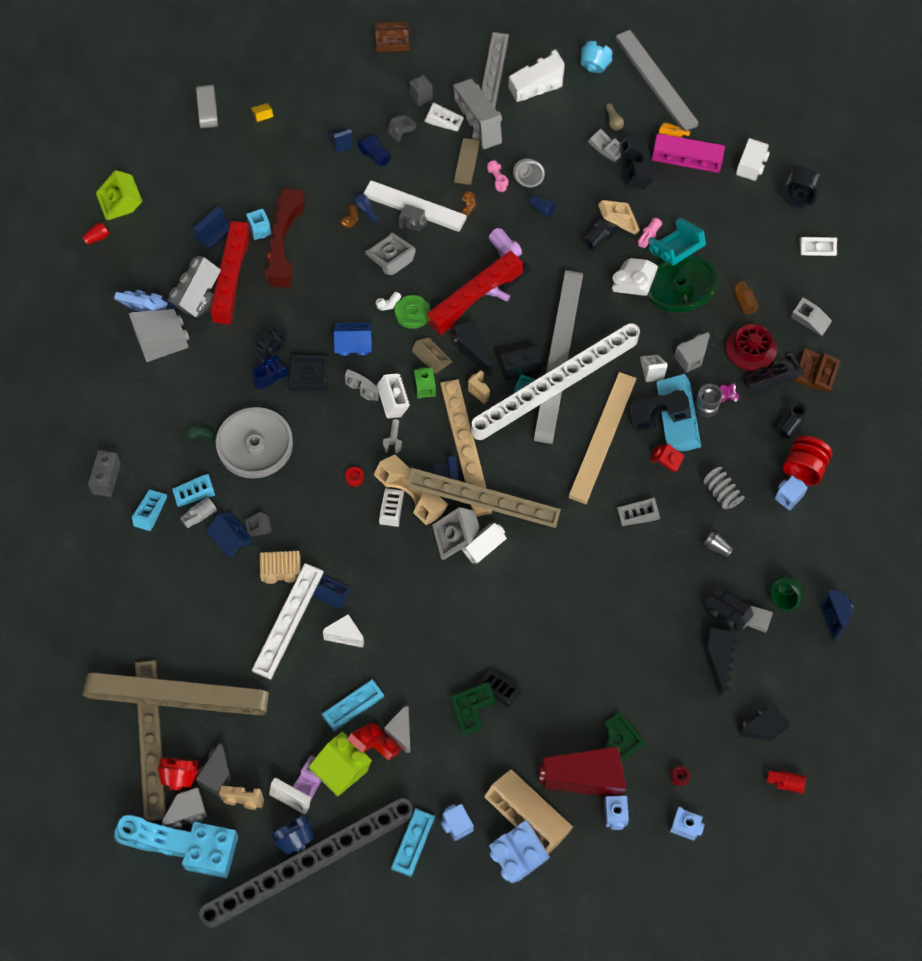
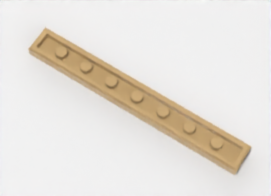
(602, 438)

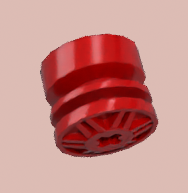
(808, 460)

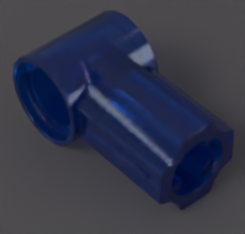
(372, 147)

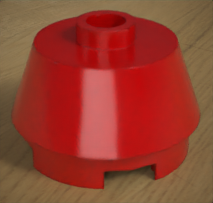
(177, 772)

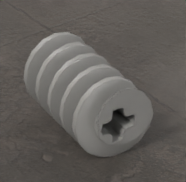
(721, 489)

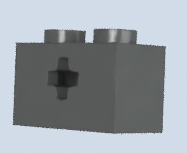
(104, 473)

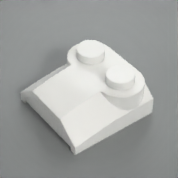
(634, 277)

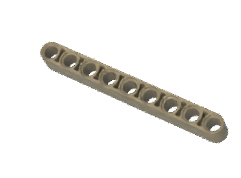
(176, 694)

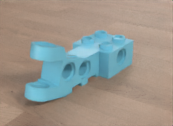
(204, 849)

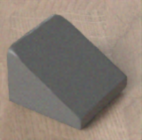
(258, 524)

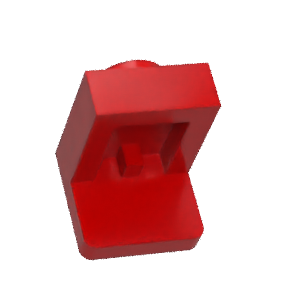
(667, 456)

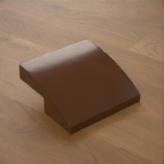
(392, 36)
(818, 370)

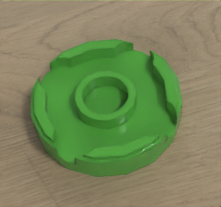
(412, 311)

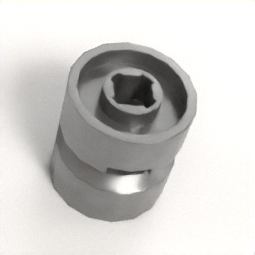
(708, 400)

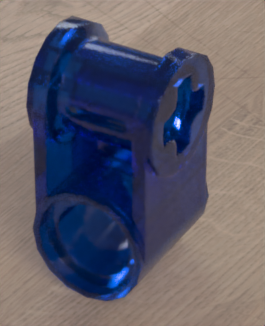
(271, 372)

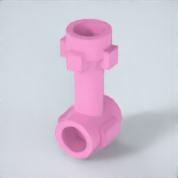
(501, 180)

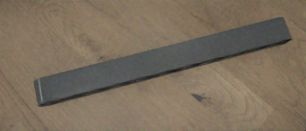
(301, 871)

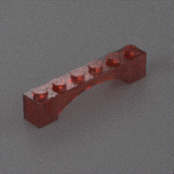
(291, 205)

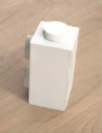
(484, 542)

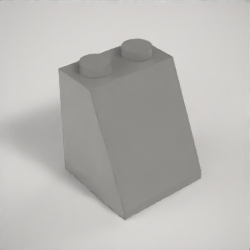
(159, 332)

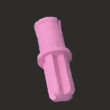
(649, 232)

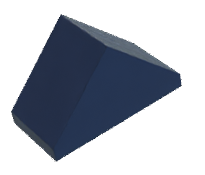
(341, 139)

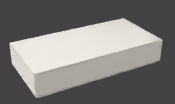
(290, 796)

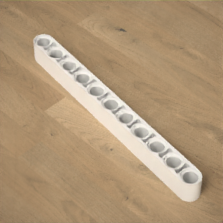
(552, 388)

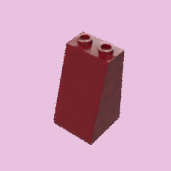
(585, 773)

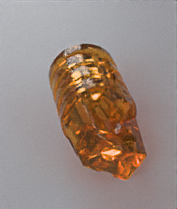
(746, 298)

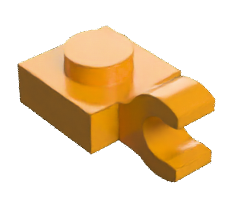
(672, 130)

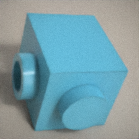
(258, 224)

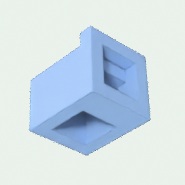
(681, 828)

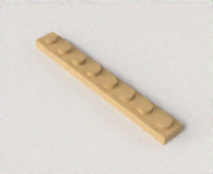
(463, 438)

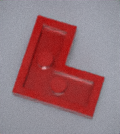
(373, 736)

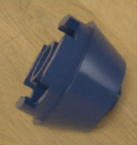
(293, 835)

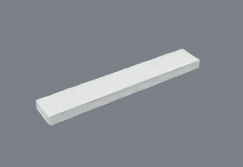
(398, 199)
(287, 621)

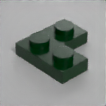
(467, 706)

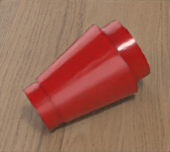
(96, 233)

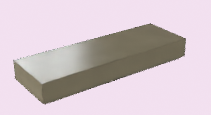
(467, 161)

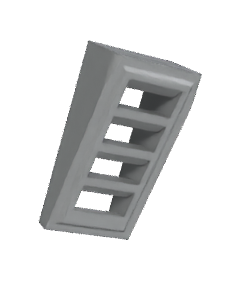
(637, 506)

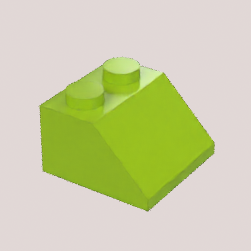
(118, 195)
(340, 764)

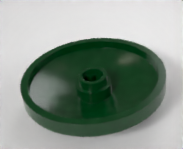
(684, 285)

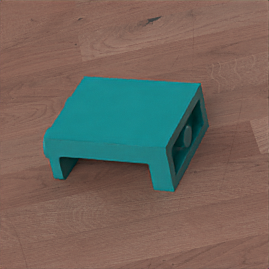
(679, 243)

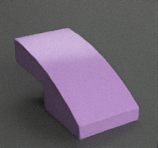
(308, 781)

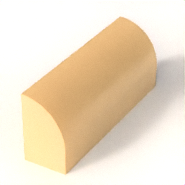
(521, 803)

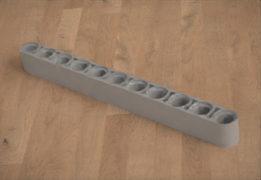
(559, 352)

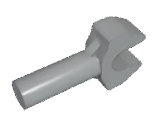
(393, 438)

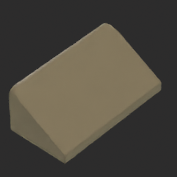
(431, 354)

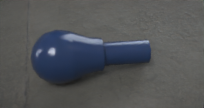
(363, 204)

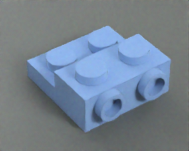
(141, 301)
(518, 852)

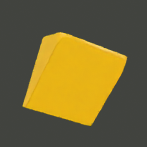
(262, 112)

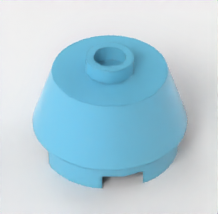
(595, 57)

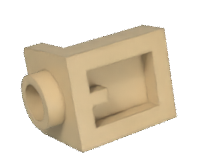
(477, 388)

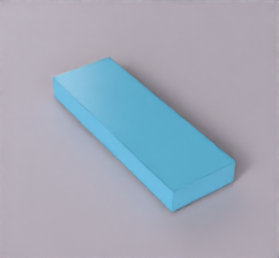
(352, 705)
(413, 842)

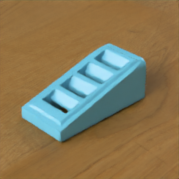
(202, 494)
(145, 520)

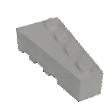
(479, 112)

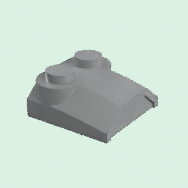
(392, 254)

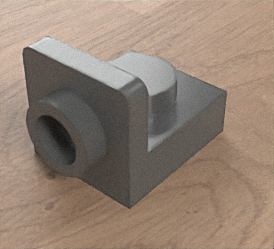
(399, 126)

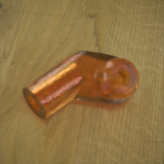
(471, 203)
(352, 219)

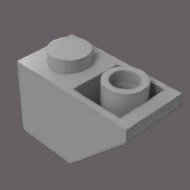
(811, 317)
(691, 353)
(185, 809)

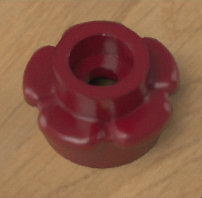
(680, 770)

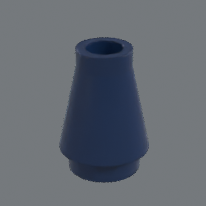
(544, 206)

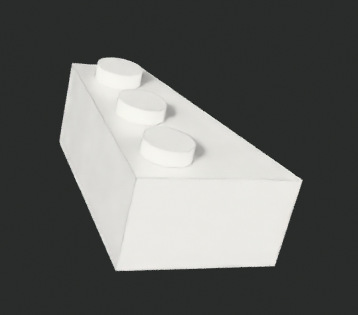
(537, 79)

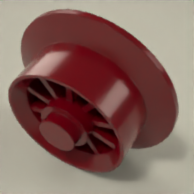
(751, 347)

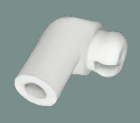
(388, 304)

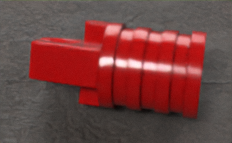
(787, 781)

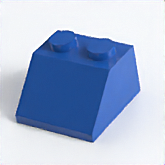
(353, 338)

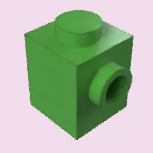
(424, 383)

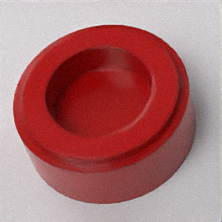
(354, 476)

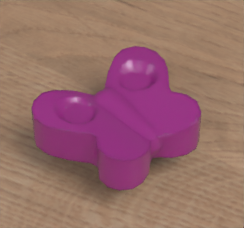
(729, 392)

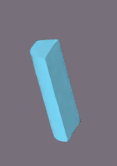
(685, 433)

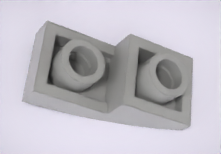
(367, 388)

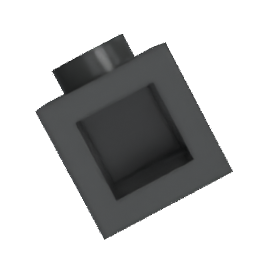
(420, 90)

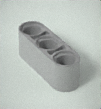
(207, 106)

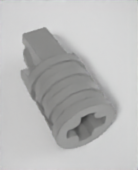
(198, 512)

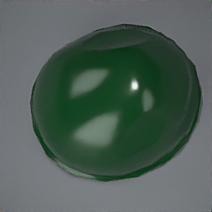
(786, 593)

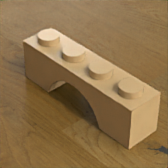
(395, 473)

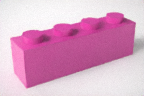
(688, 153)

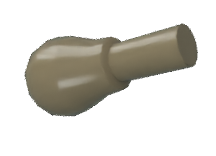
(615, 121)

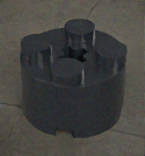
(801, 187)

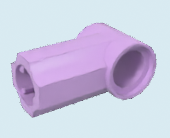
(504, 243)

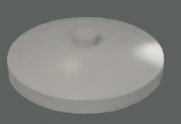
(254, 442)

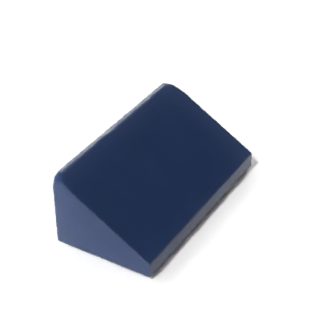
(332, 592)

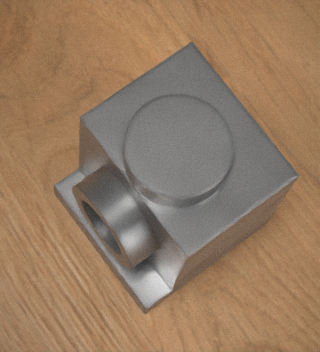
(412, 218)

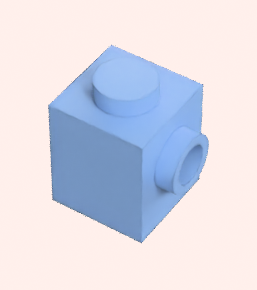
(790, 492)
(616, 812)
(456, 822)

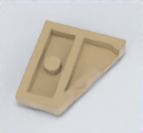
(619, 214)
(235, 795)

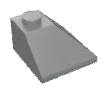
(455, 531)

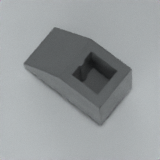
(215, 772)

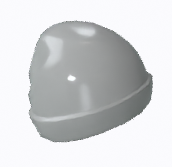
(528, 172)

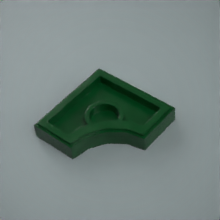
(622, 735)

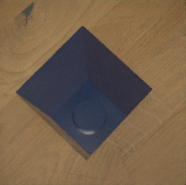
(836, 612)

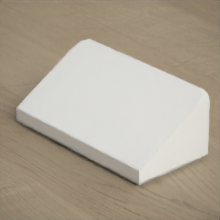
(818, 246)

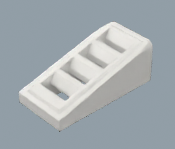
(434, 117)
(388, 519)

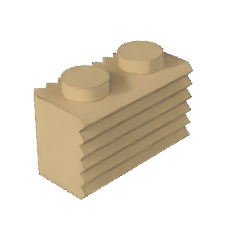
(280, 566)

